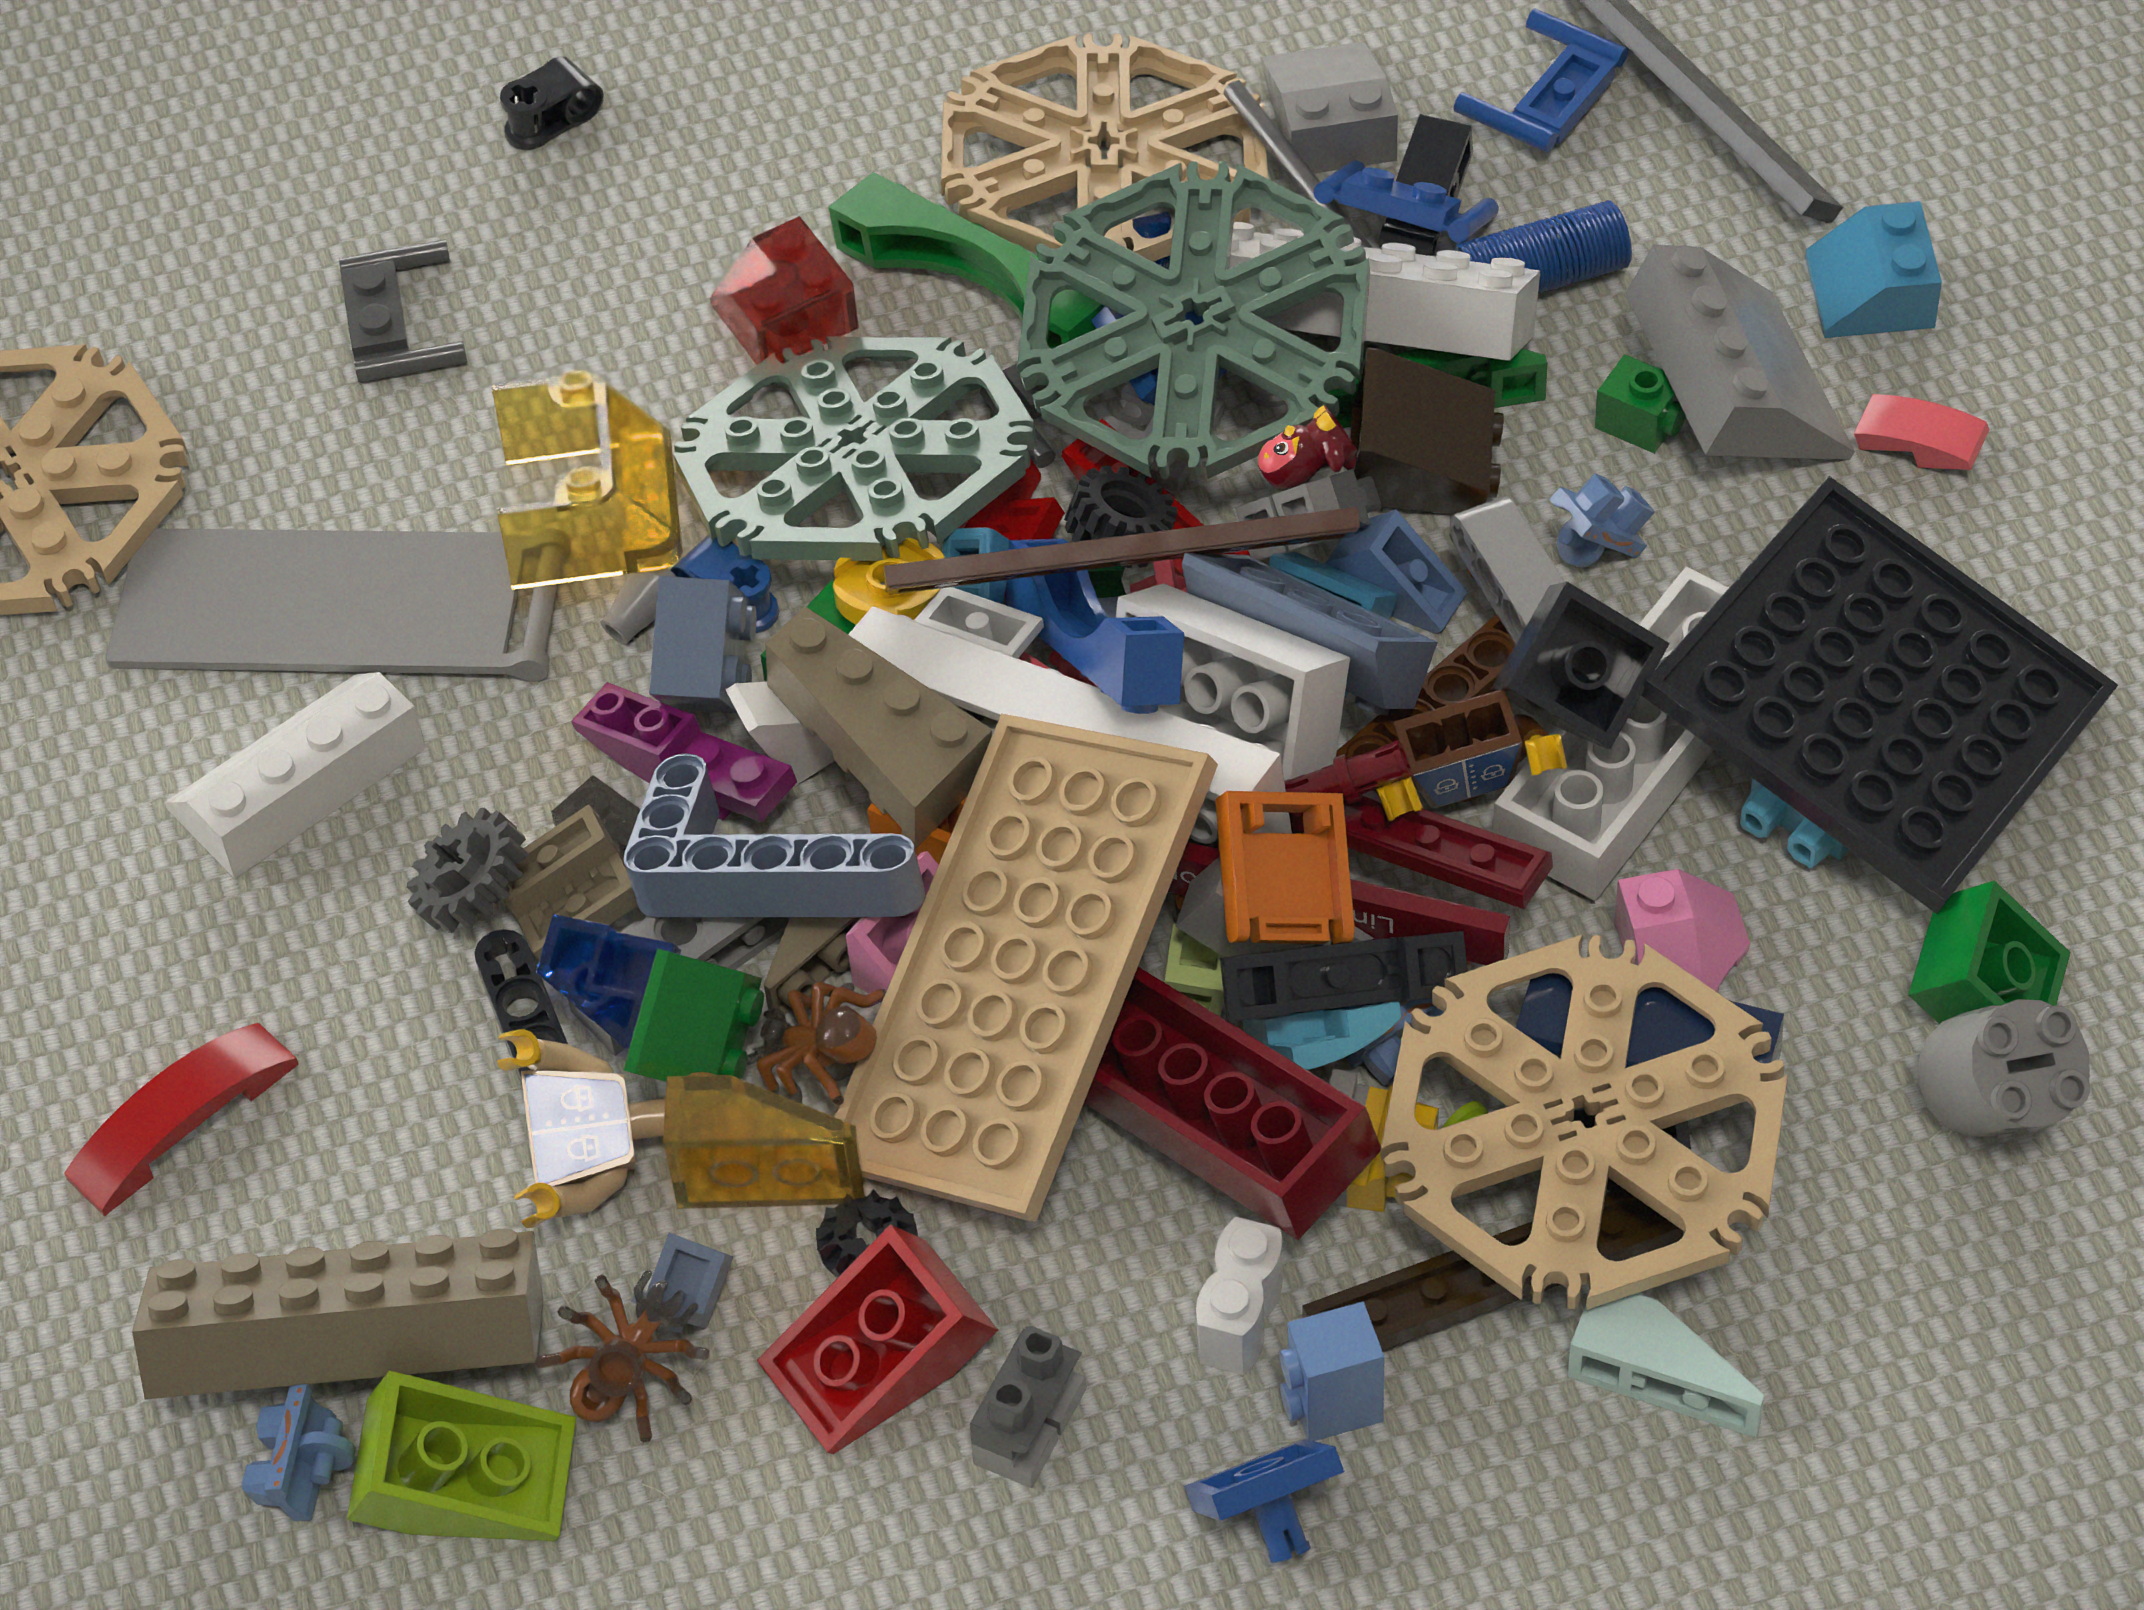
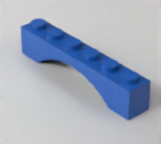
(1126, 657)

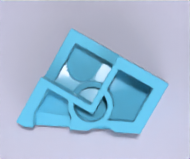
(1323, 1034)

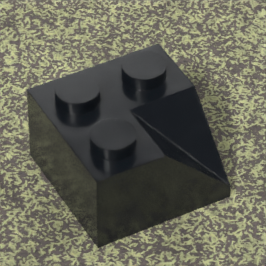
(1580, 665)

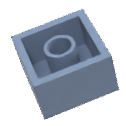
(700, 643)

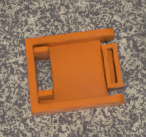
(1285, 883)

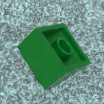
(1985, 954)
(693, 1019)

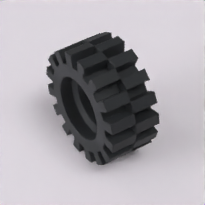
(1118, 505)

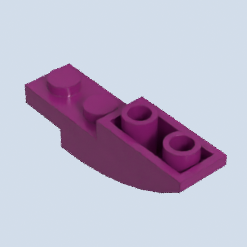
(646, 732)

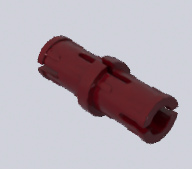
(1355, 774)

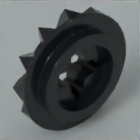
(838, 1233)

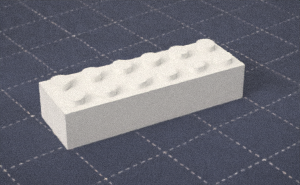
(1419, 298)
(1614, 796)

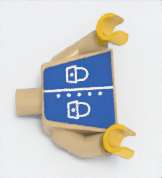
(576, 1126)

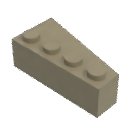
(880, 722)

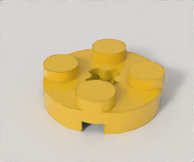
(859, 584)

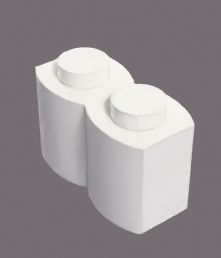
(1239, 1295)

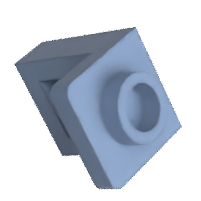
(695, 1271)

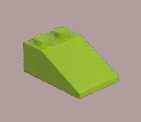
(459, 1463)

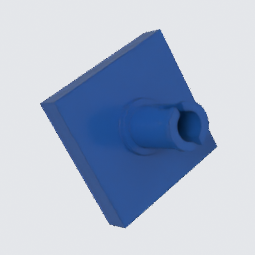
(1266, 1488)

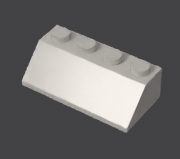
(300, 772)

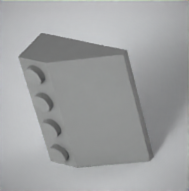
(1732, 359)

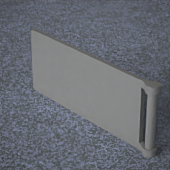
(326, 603)

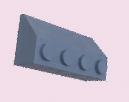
(1385, 657)

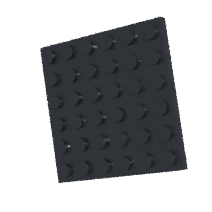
(1880, 692)

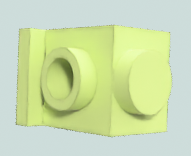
(1194, 970)

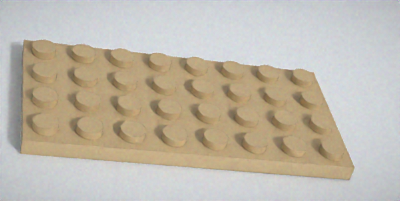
(1021, 962)

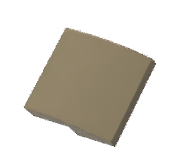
(570, 874)

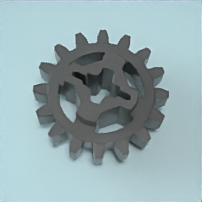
(466, 870)

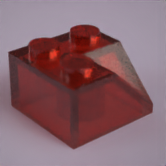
(785, 294)

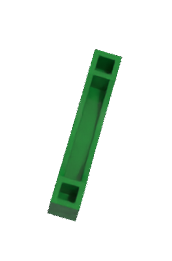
(898, 228)

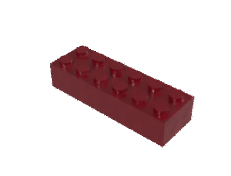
(1230, 1107)

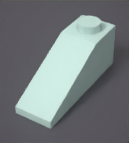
(1654, 1357)

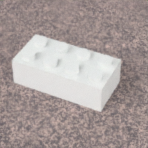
(1252, 678)

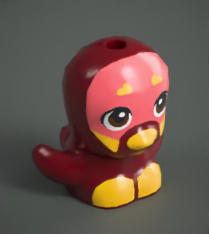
(1303, 450)

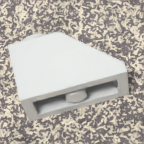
(981, 621)
(779, 730)

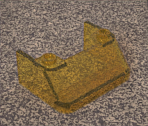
(603, 517)

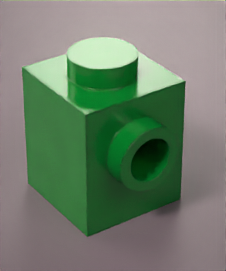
(1638, 405)

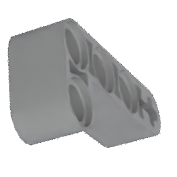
(1504, 561)

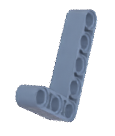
(691, 872)

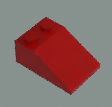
(876, 1340)

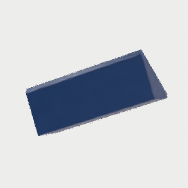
(1659, 1025)

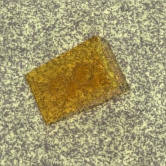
(754, 1147)

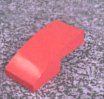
(1932, 432)

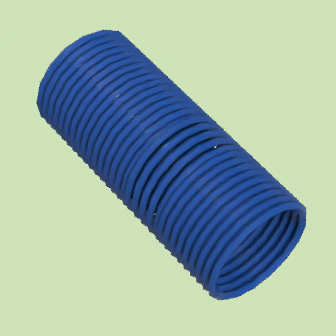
(1588, 245)

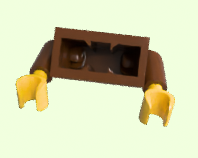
(1467, 753)

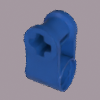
(749, 575)

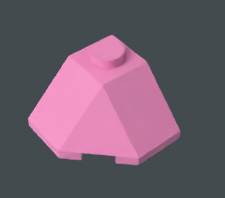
(1683, 921)

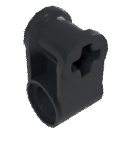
(551, 97)

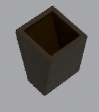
(1424, 435)

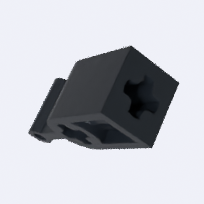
(1435, 155)

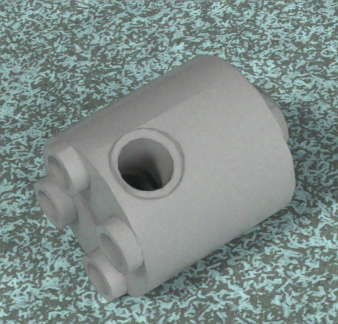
(2005, 1068)

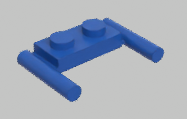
(1560, 93)
(1418, 204)

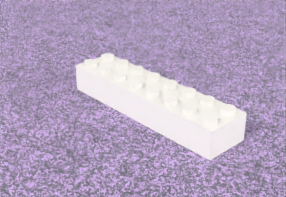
(997, 683)

